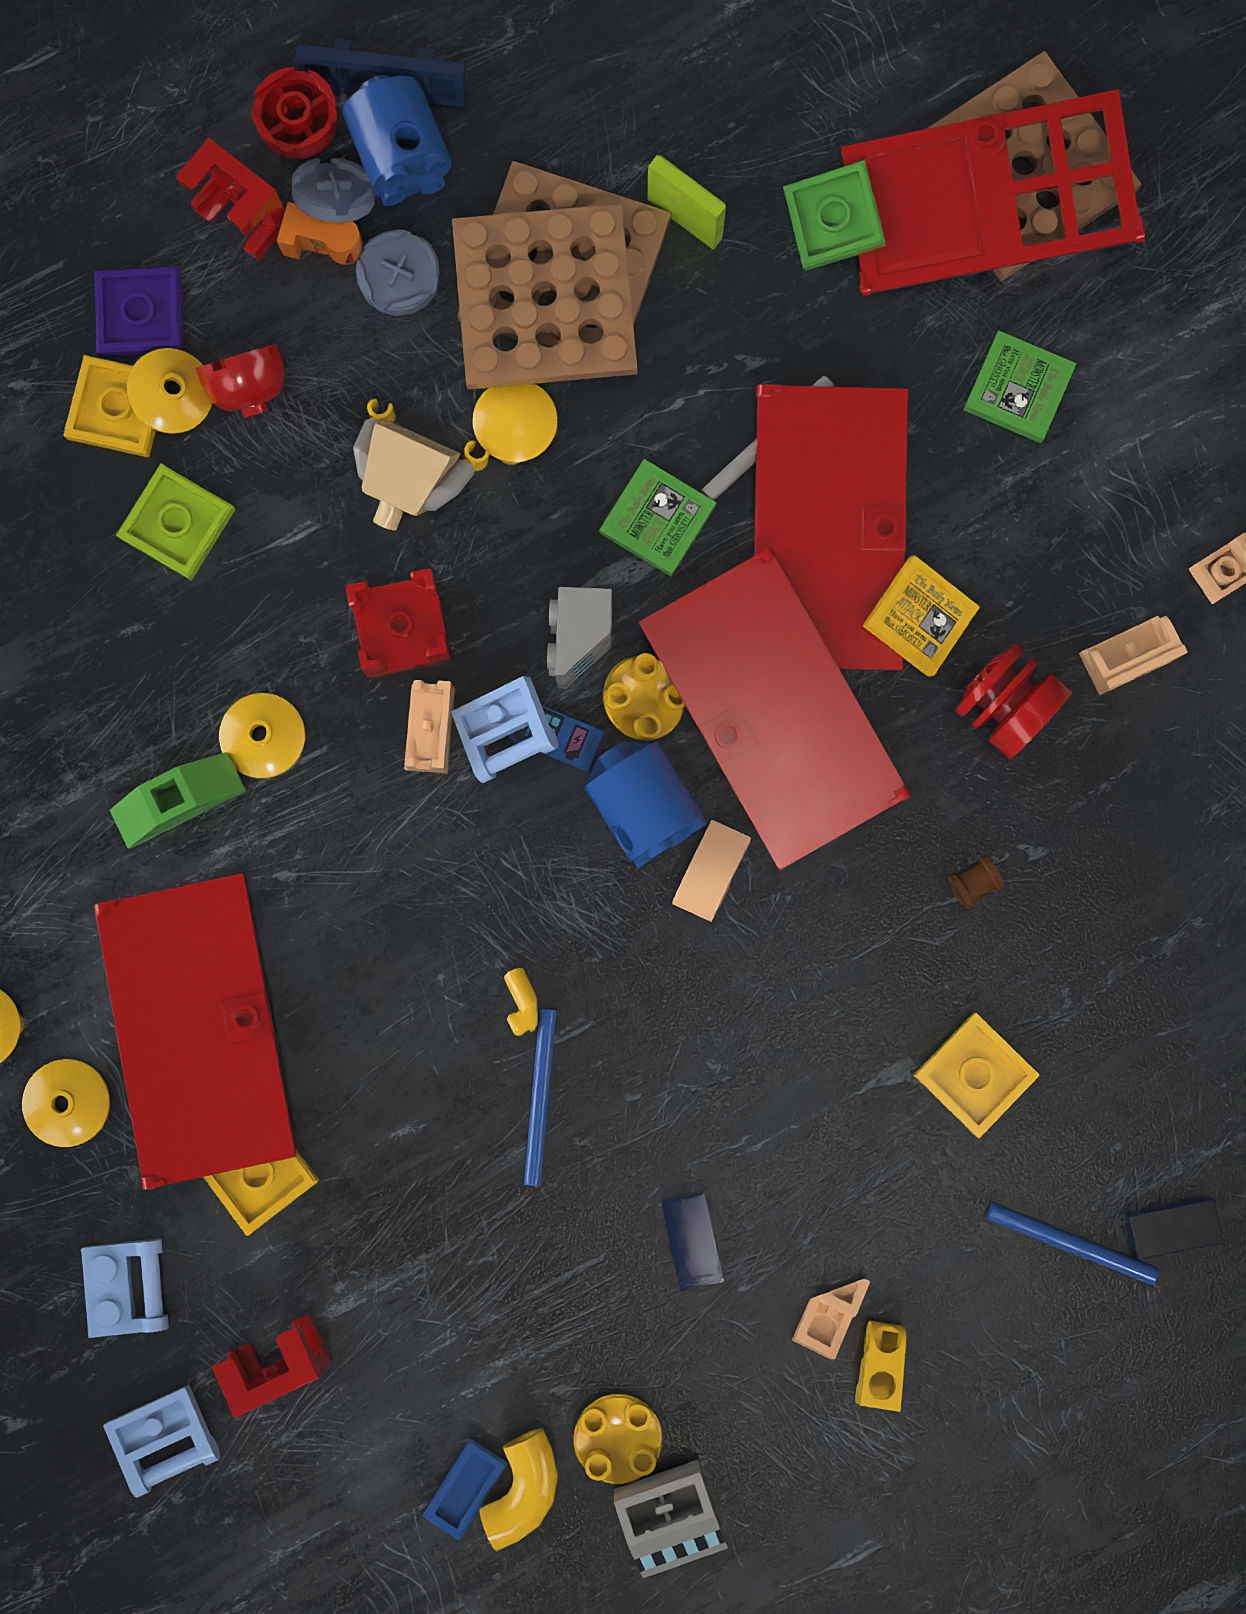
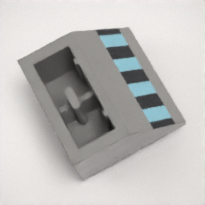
(583, 631)
(669, 1519)

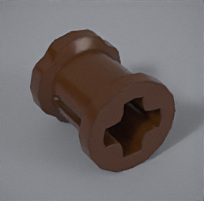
(976, 882)

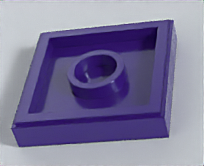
(138, 310)

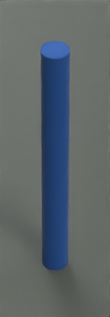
(540, 1097)
(1072, 1243)

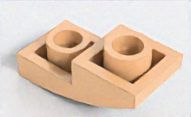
(1222, 570)
(711, 870)

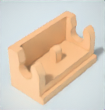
(1132, 653)
(429, 727)

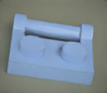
(498, 716)
(111, 1289)
(154, 1428)

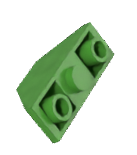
(176, 798)

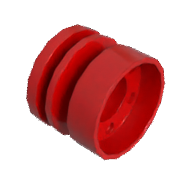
(1013, 700)

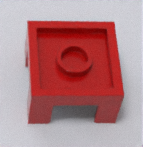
(235, 182)
(399, 624)
(250, 1386)

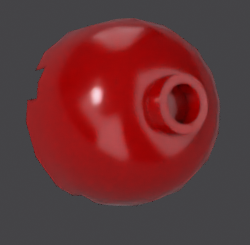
(295, 113)
(244, 380)

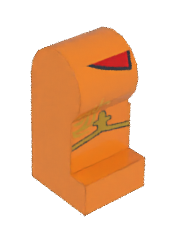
(305, 232)

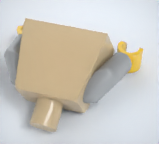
(408, 468)

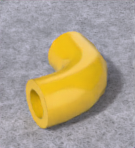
(531, 1491)

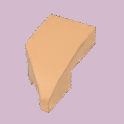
(829, 1317)

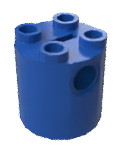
(397, 138)
(643, 800)

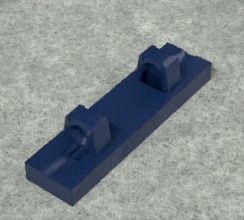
(348, 69)

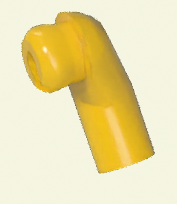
(526, 1001)

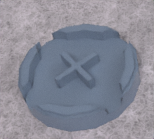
(332, 190)
(398, 272)

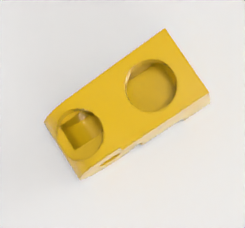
(882, 1367)

